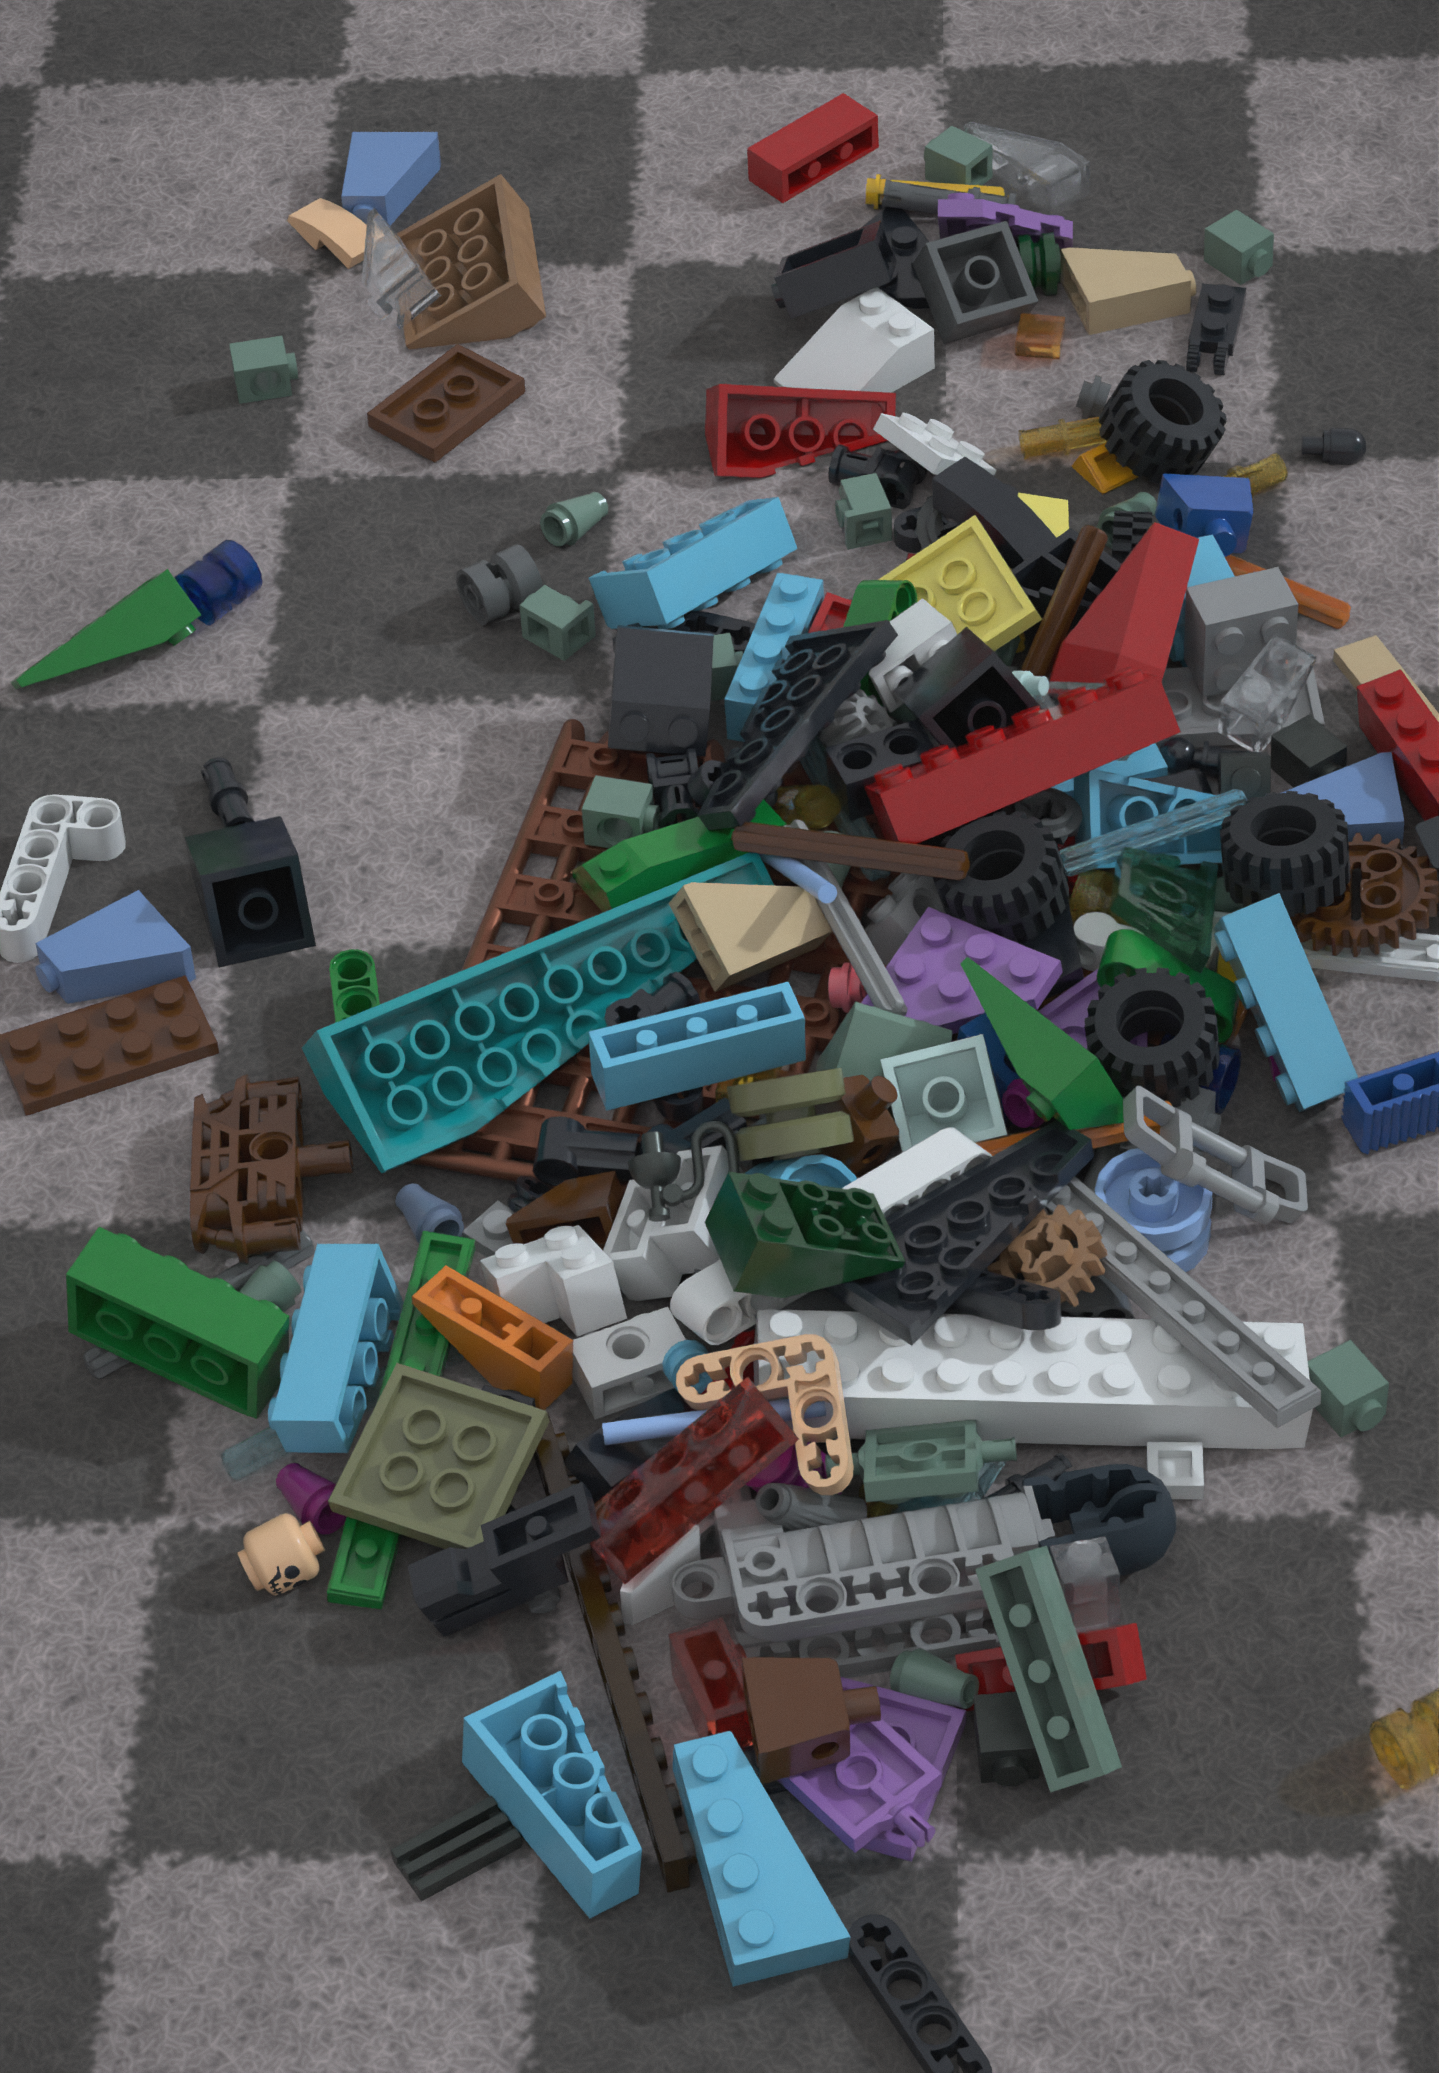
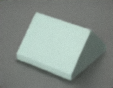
(945, 1089)

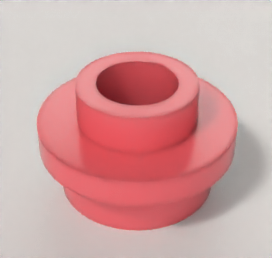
(845, 987)

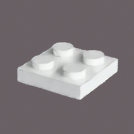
(928, 443)

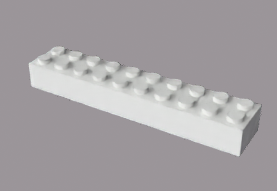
(1049, 1386)

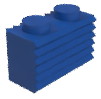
(1393, 1103)

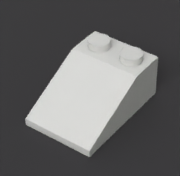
(863, 347)

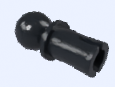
(1182, 756)

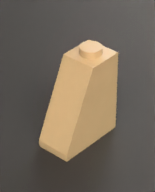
(1125, 287)
(747, 927)

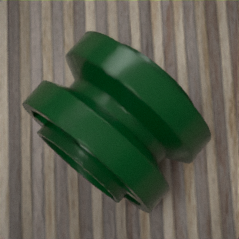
(1041, 261)

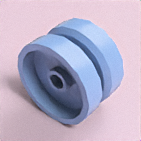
(1158, 1207)

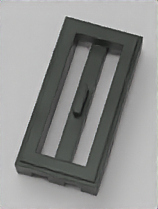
(451, 1840)

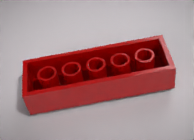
(1022, 758)

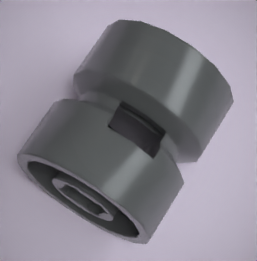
(496, 586)

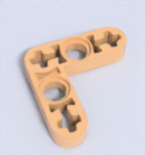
(802, 1390)

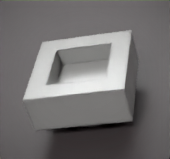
(490, 1229)

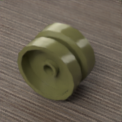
(790, 1114)

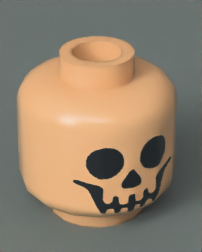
(281, 1554)

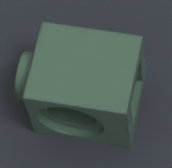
(262, 369)
(618, 811)

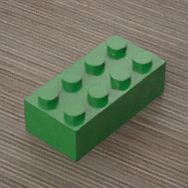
(177, 1322)

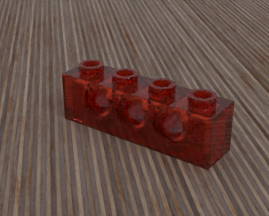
(689, 1479)

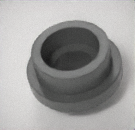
(1093, 397)

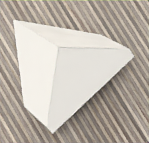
(652, 1587)

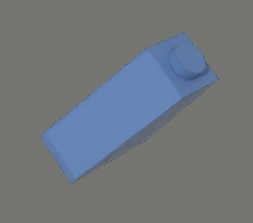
(388, 171)
(1366, 796)
(113, 953)

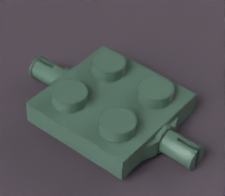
(925, 1460)

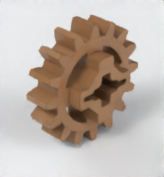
(1048, 1258)

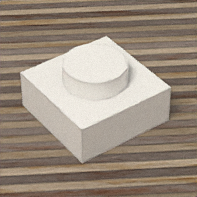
(1178, 1467)

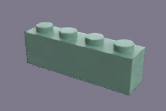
(1048, 1668)

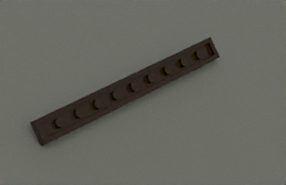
(618, 1669)

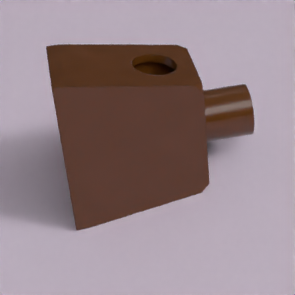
(870, 1120)
(801, 1713)

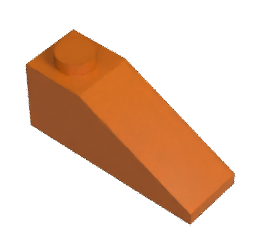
(497, 1337)

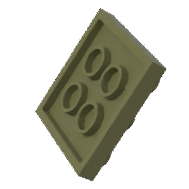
(438, 1459)

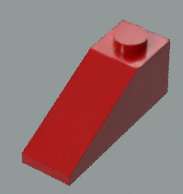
(1110, 1653)

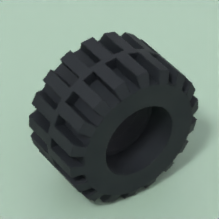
(1162, 421)
(1288, 848)
(1011, 879)
(1155, 1004)

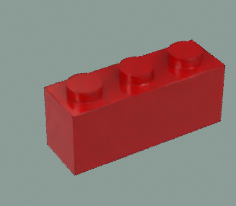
(813, 147)

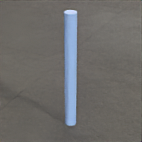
(803, 877)
(673, 1424)

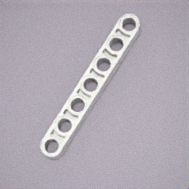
(718, 1313)

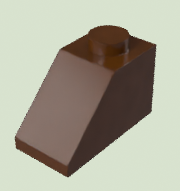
(579, 1201)

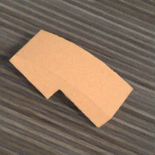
(331, 226)

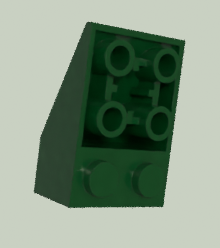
(797, 1235)

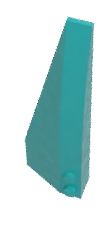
(480, 1039)

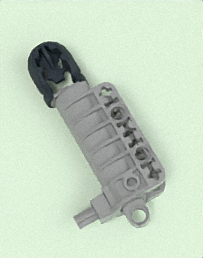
(909, 1566)

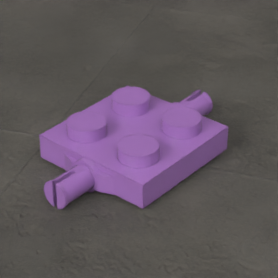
(870, 1788)

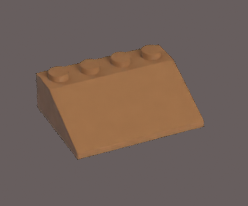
(481, 264)

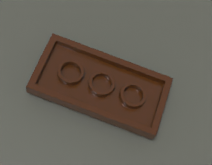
(106, 1045)

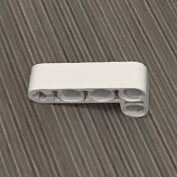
(51, 837)

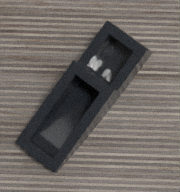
(1011, 524)
(605, 1466)

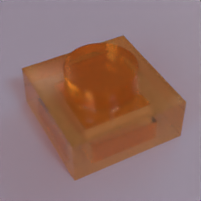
(1040, 336)

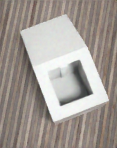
(920, 636)

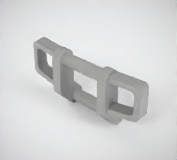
(1249, 1166)

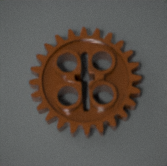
(1395, 895)

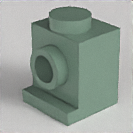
(864, 511)
(557, 622)

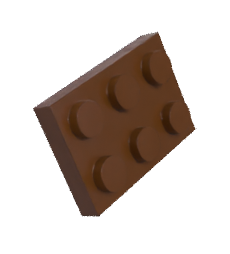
(446, 403)

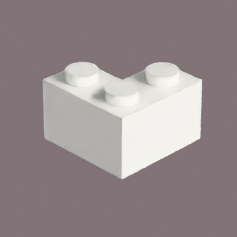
(558, 1278)

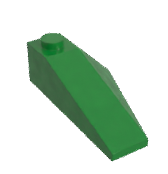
(138, 621)
(659, 859)
(1056, 1070)

